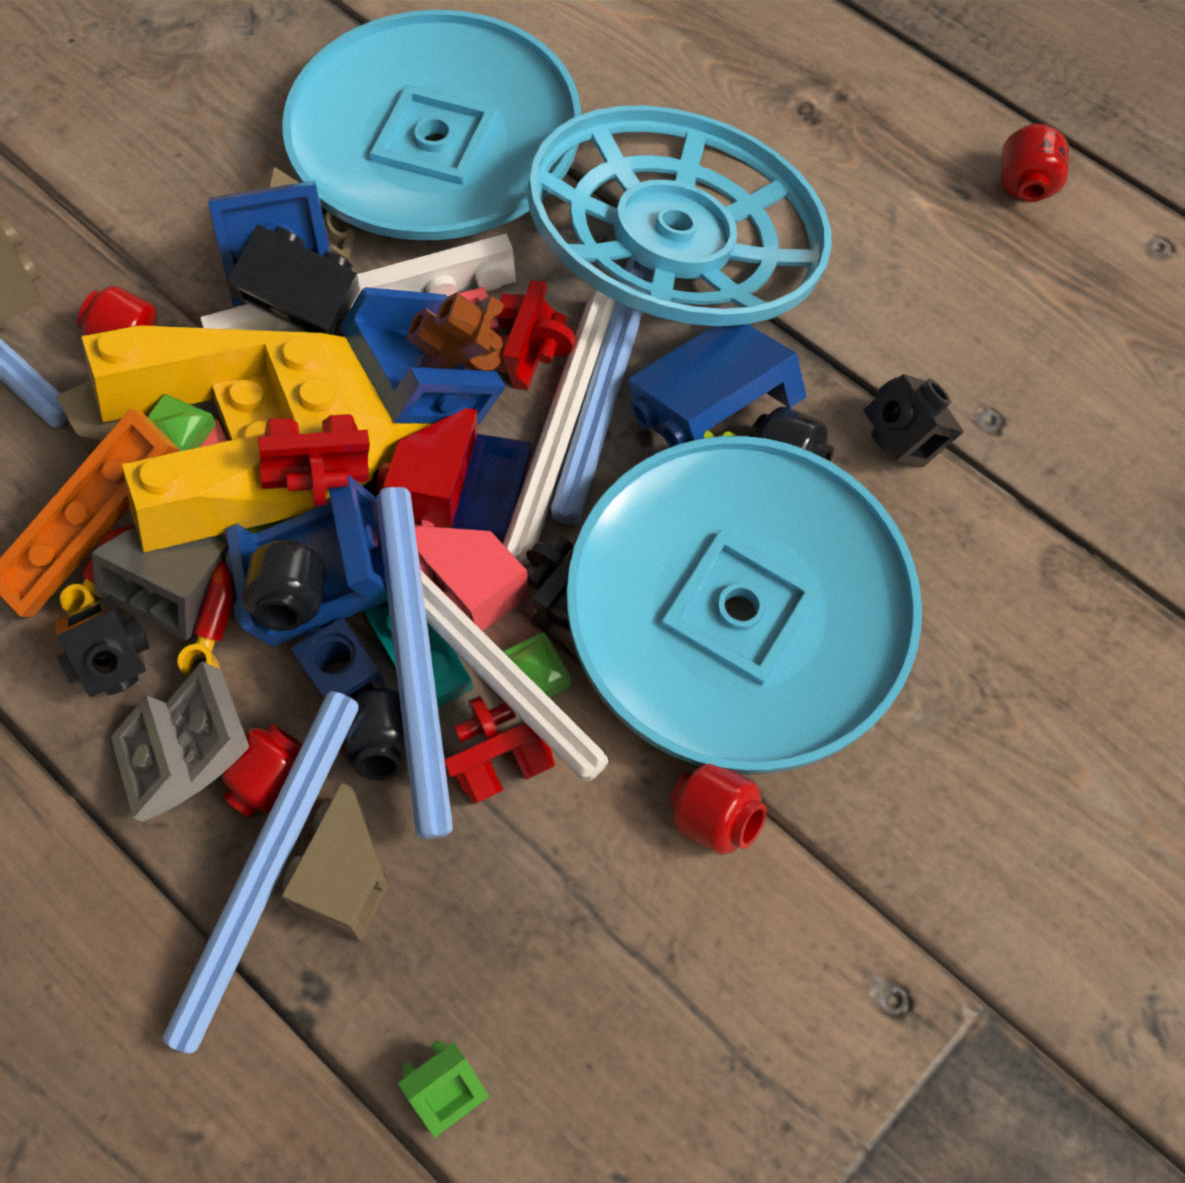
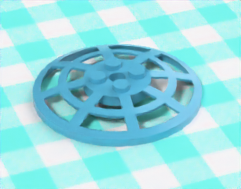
(674, 223)

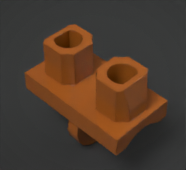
(458, 334)

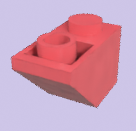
(472, 571)

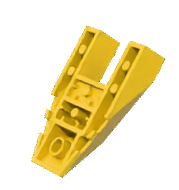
(251, 381)

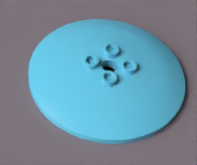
(389, 84)
(759, 524)

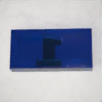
(492, 484)

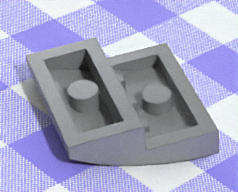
(178, 745)

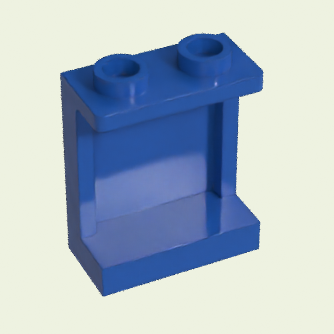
(713, 380)
(411, 394)
(345, 539)

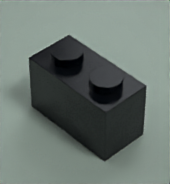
(294, 281)

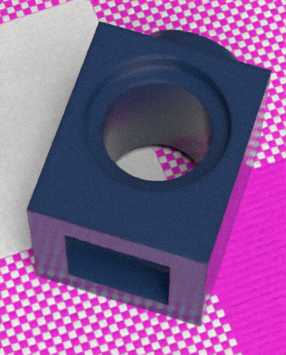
(331, 644)

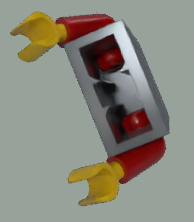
(172, 587)

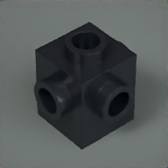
(912, 419)
(101, 648)

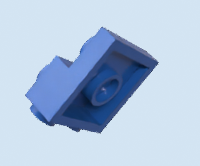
(285, 206)

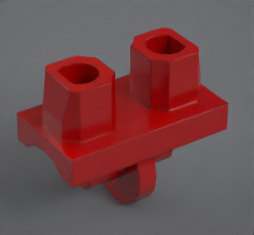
(535, 334)
(313, 459)
(473, 765)

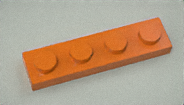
(77, 515)

